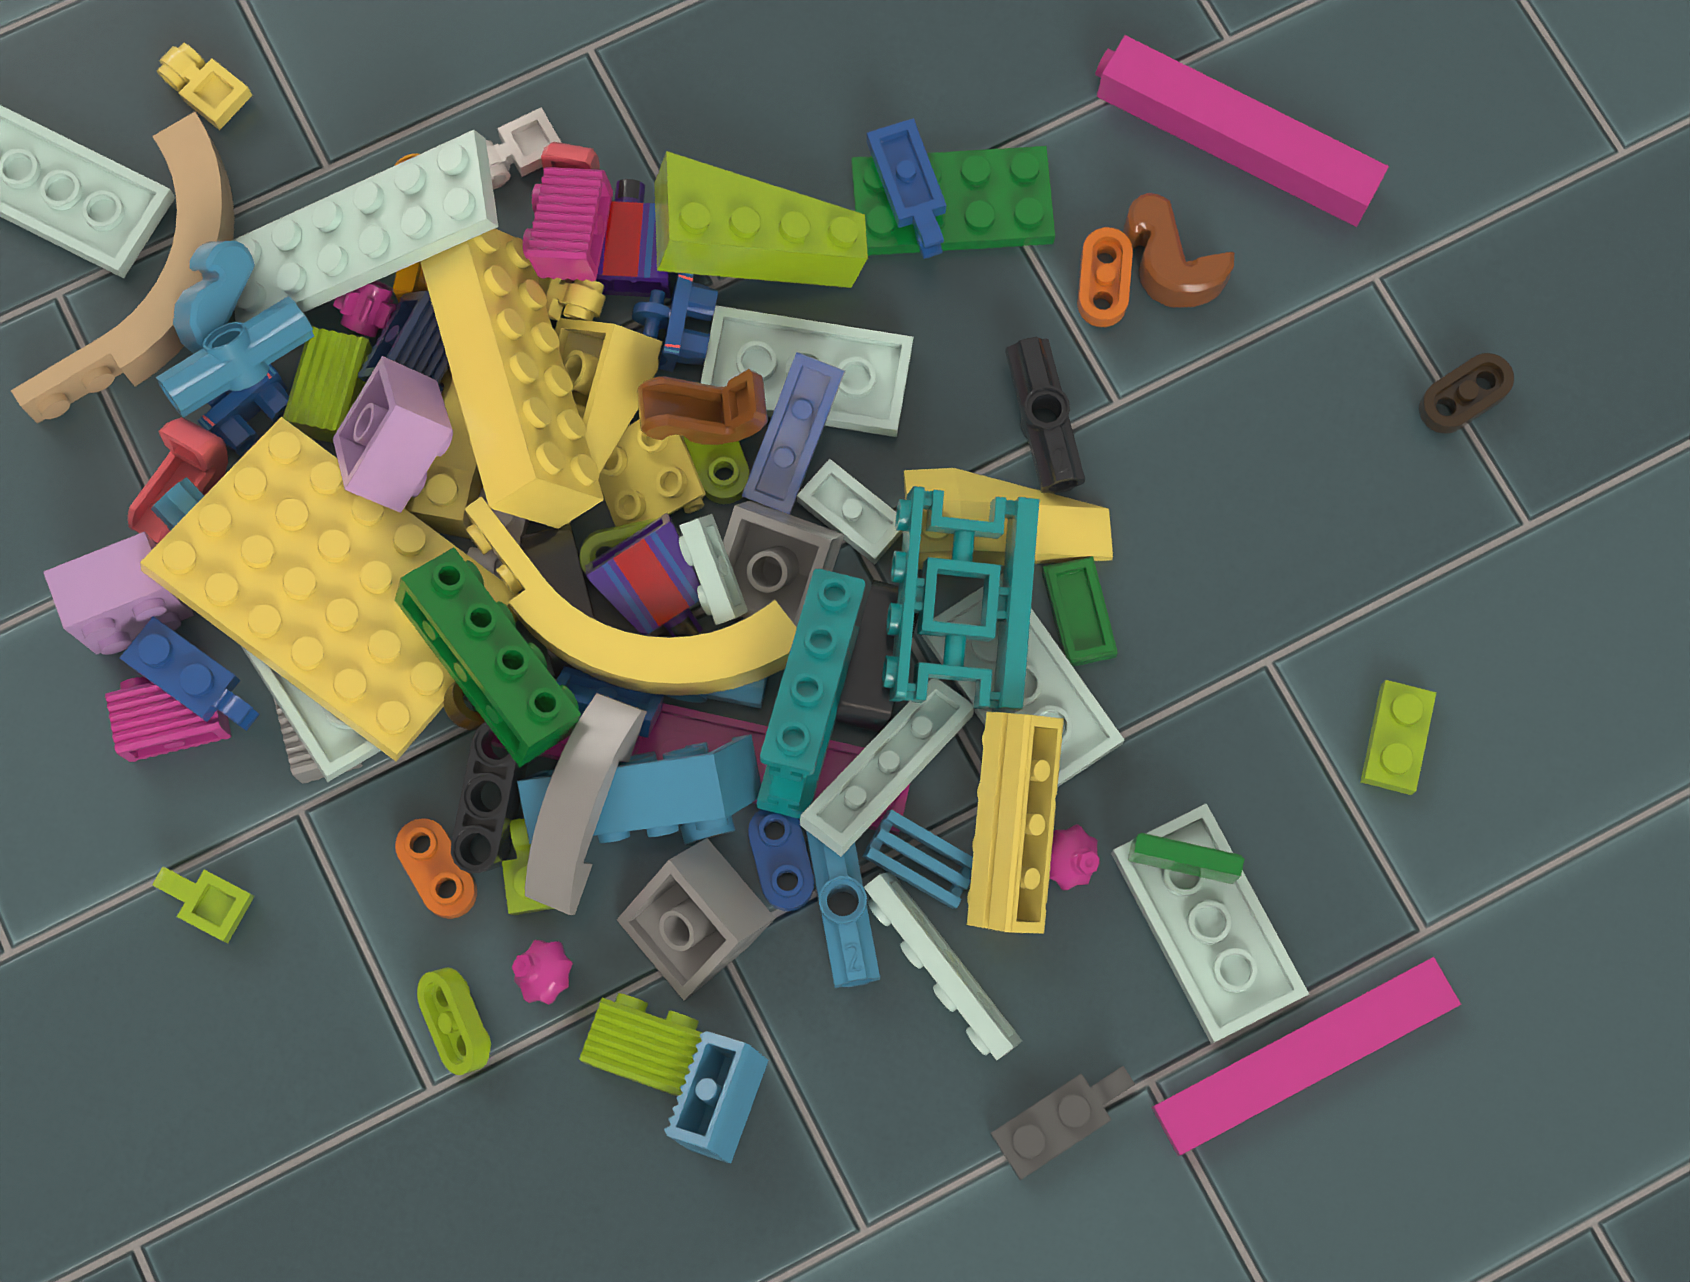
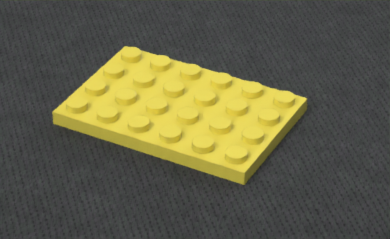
(312, 585)

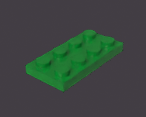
(989, 197)

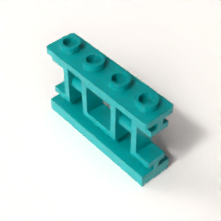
(1004, 604)
(810, 693)

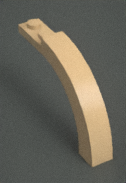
(147, 335)

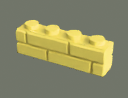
(1015, 822)

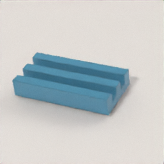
(959, 879)

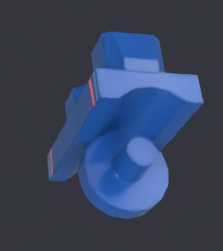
(679, 343)
(235, 408)

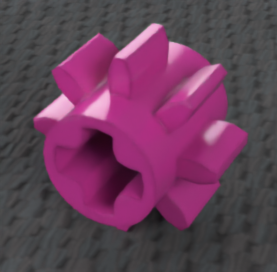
(366, 308)

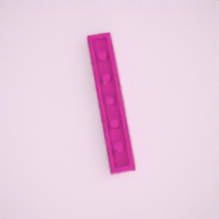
(1305, 1056)

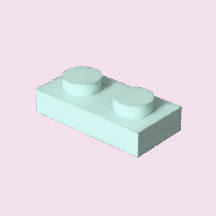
(850, 510)
(719, 589)

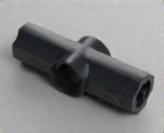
(1050, 443)

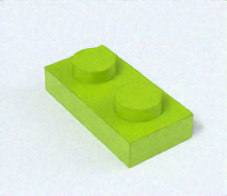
(1398, 737)

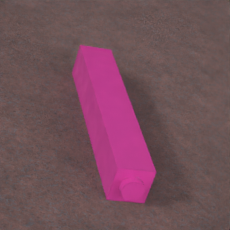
(1239, 130)

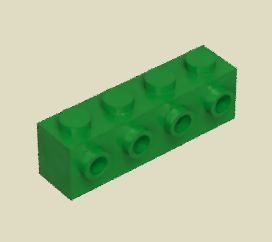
(488, 656)

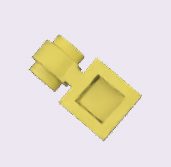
(208, 89)
(581, 299)

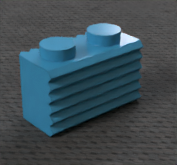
(717, 1096)

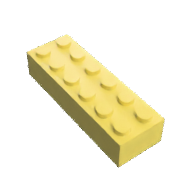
(512, 381)

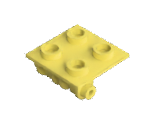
(649, 478)

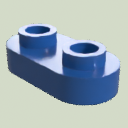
(780, 857)

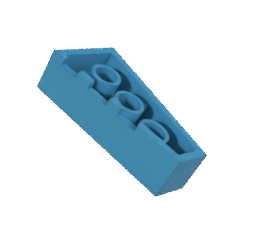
(664, 793)

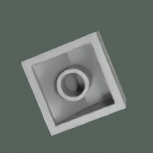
(777, 556)
(695, 917)

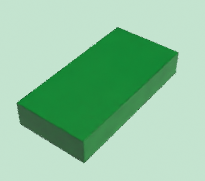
(1079, 611)
(1186, 858)

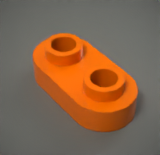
(1105, 280)
(434, 867)

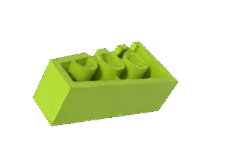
(751, 229)

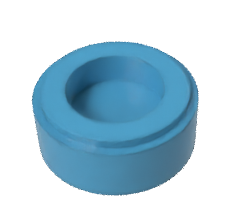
(692, 835)

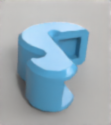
(212, 300)

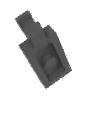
(1058, 1121)

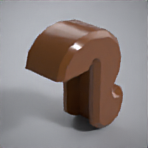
(1163, 264)
(703, 411)

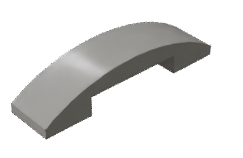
(575, 801)

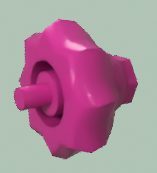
(1073, 857)
(542, 971)

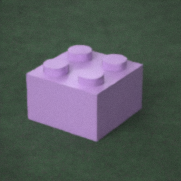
(392, 435)
(109, 599)

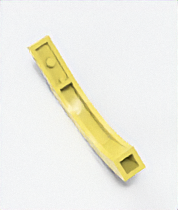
(625, 659)

